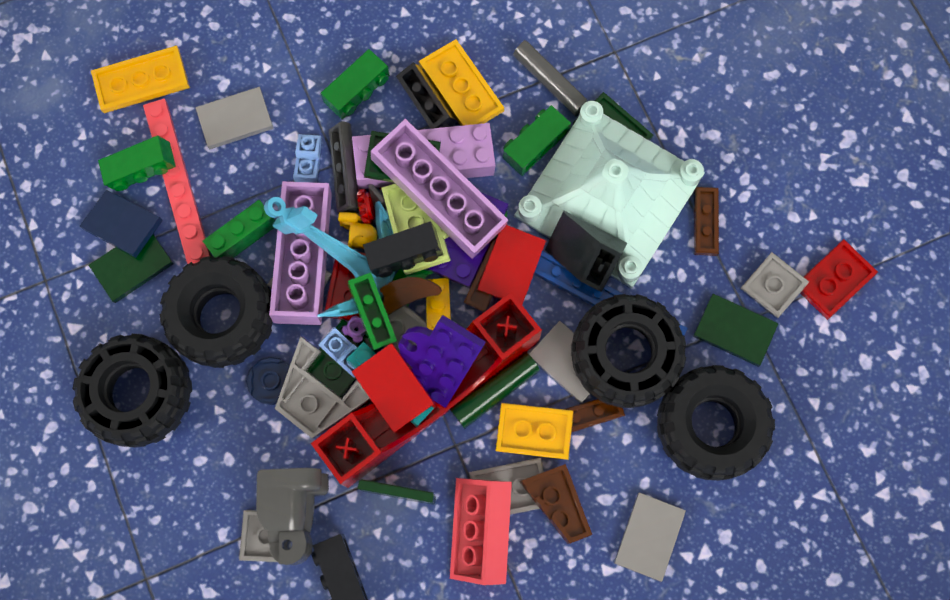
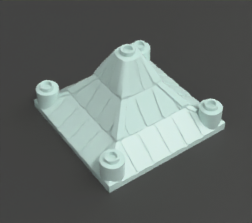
(614, 184)

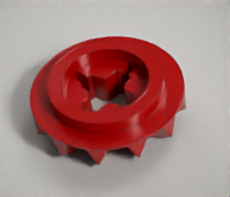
(365, 206)

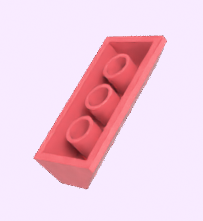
(480, 531)

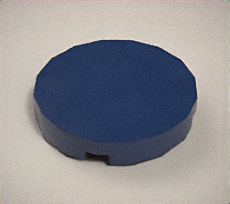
(267, 379)

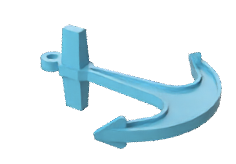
(299, 222)

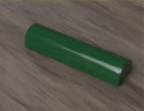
(495, 390)

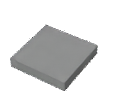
(774, 285)
(254, 539)

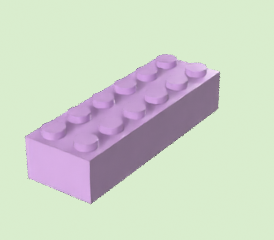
(465, 147)
(438, 188)
(299, 261)

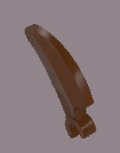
(406, 290)

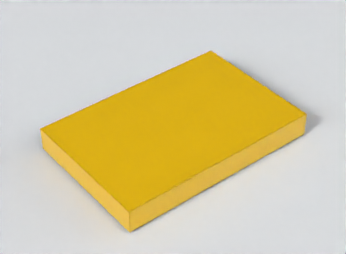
(534, 431)

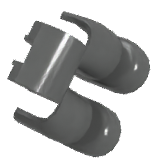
(287, 510)

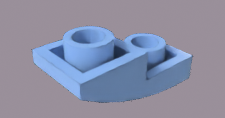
(307, 158)
(338, 349)

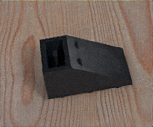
(585, 250)

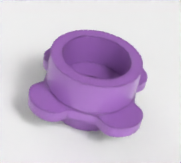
(354, 322)

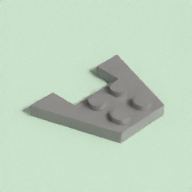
(309, 401)

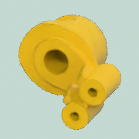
(358, 232)

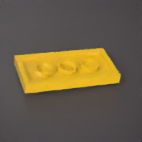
(140, 79)
(461, 85)

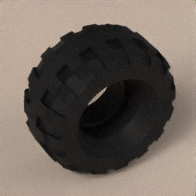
(190, 293)
(608, 382)
(749, 412)
(156, 415)

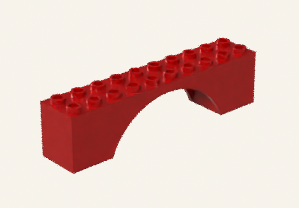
(366, 439)

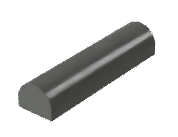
(549, 77)
(344, 167)

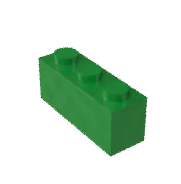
(355, 84)
(536, 140)
(137, 163)
(240, 232)
(372, 311)

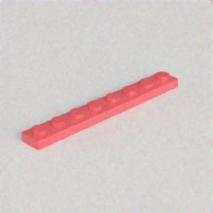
(178, 185)

